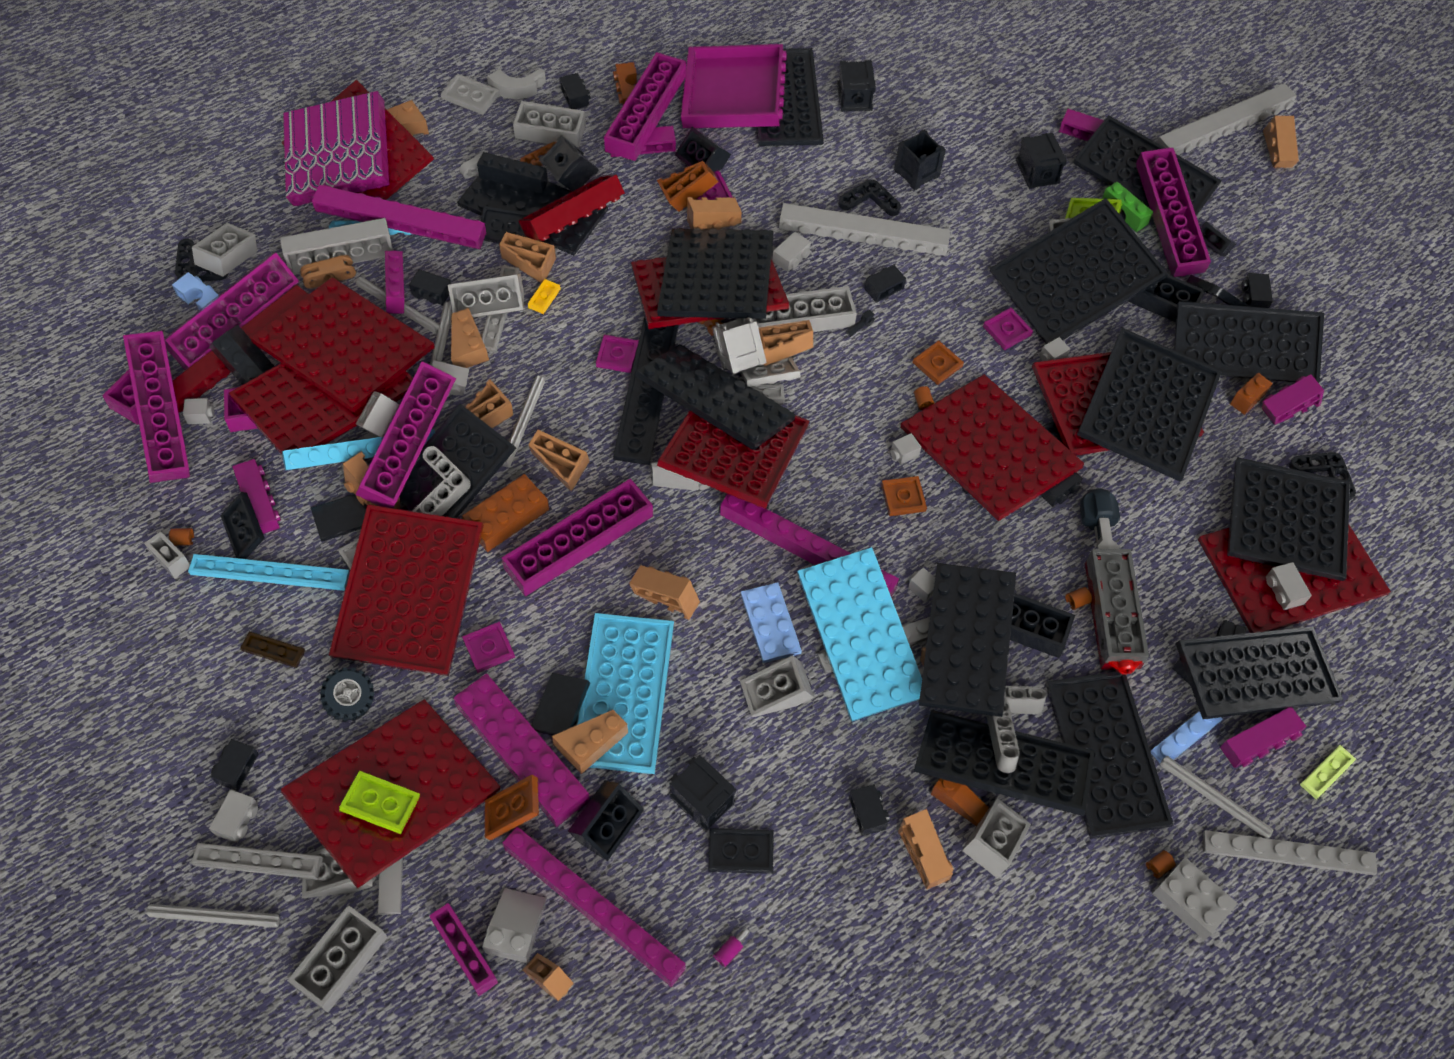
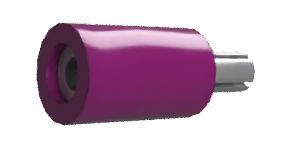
(730, 948)

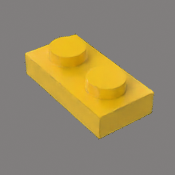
(544, 296)

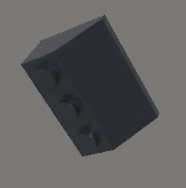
(699, 147)
(240, 355)
(606, 819)

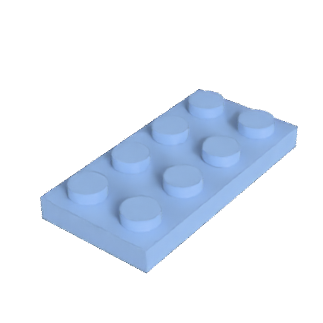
(770, 622)

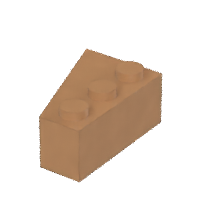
(1282, 141)
(528, 255)
(559, 457)
(666, 589)
(925, 849)

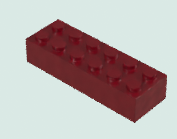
(572, 207)

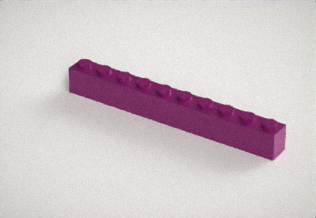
(400, 216)
(787, 534)
(594, 906)

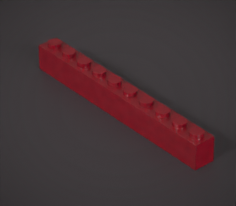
(210, 369)

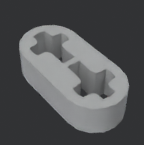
(470, 167)

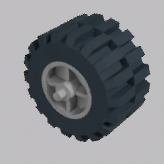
(347, 694)

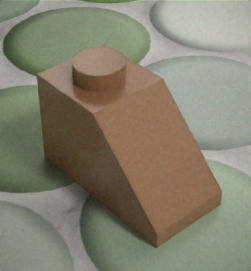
(548, 976)

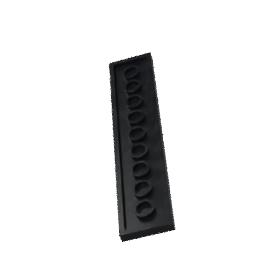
(643, 402)

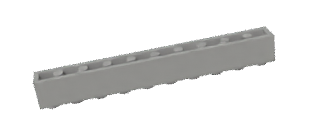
(1229, 120)
(864, 229)

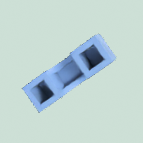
(193, 288)

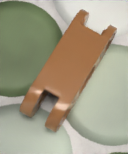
(326, 269)

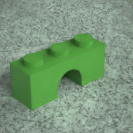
(1136, 212)

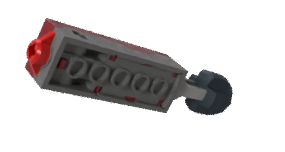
(1113, 589)

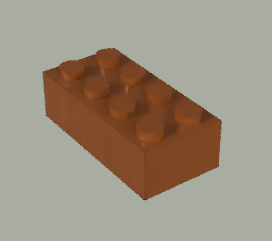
(508, 511)

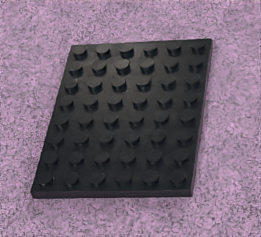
(1078, 272)
(717, 273)
(1150, 404)

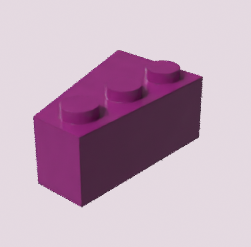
(1293, 398)

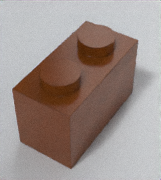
(1251, 393)

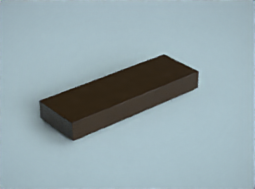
(272, 649)

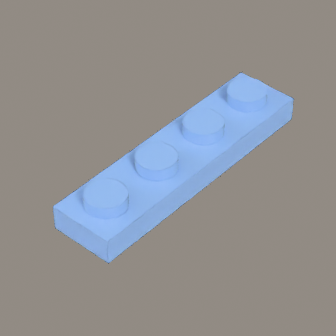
(1184, 737)

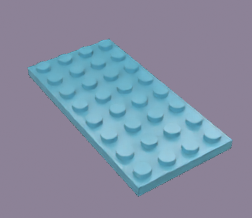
(861, 634)
(629, 676)

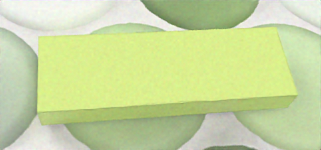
(1327, 772)

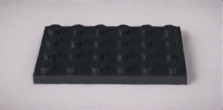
(471, 447)

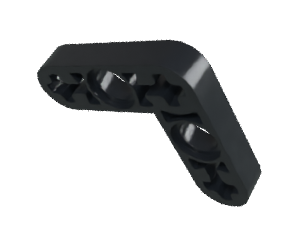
(872, 193)
(189, 266)
(1216, 291)
(1330, 467)

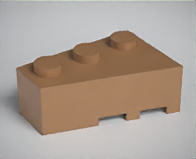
(410, 118)
(713, 213)
(785, 340)
(466, 341)
(491, 405)
(354, 473)
(590, 740)

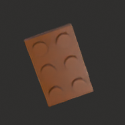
(511, 807)

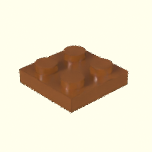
(938, 362)
(903, 496)

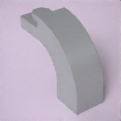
(517, 87)

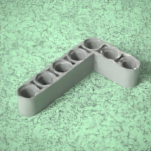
(447, 485)
(1016, 701)

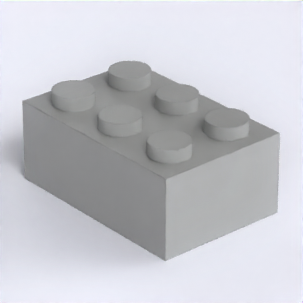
(224, 249)
(1195, 898)

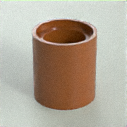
(923, 397)
(181, 536)
(1079, 598)
(1161, 864)

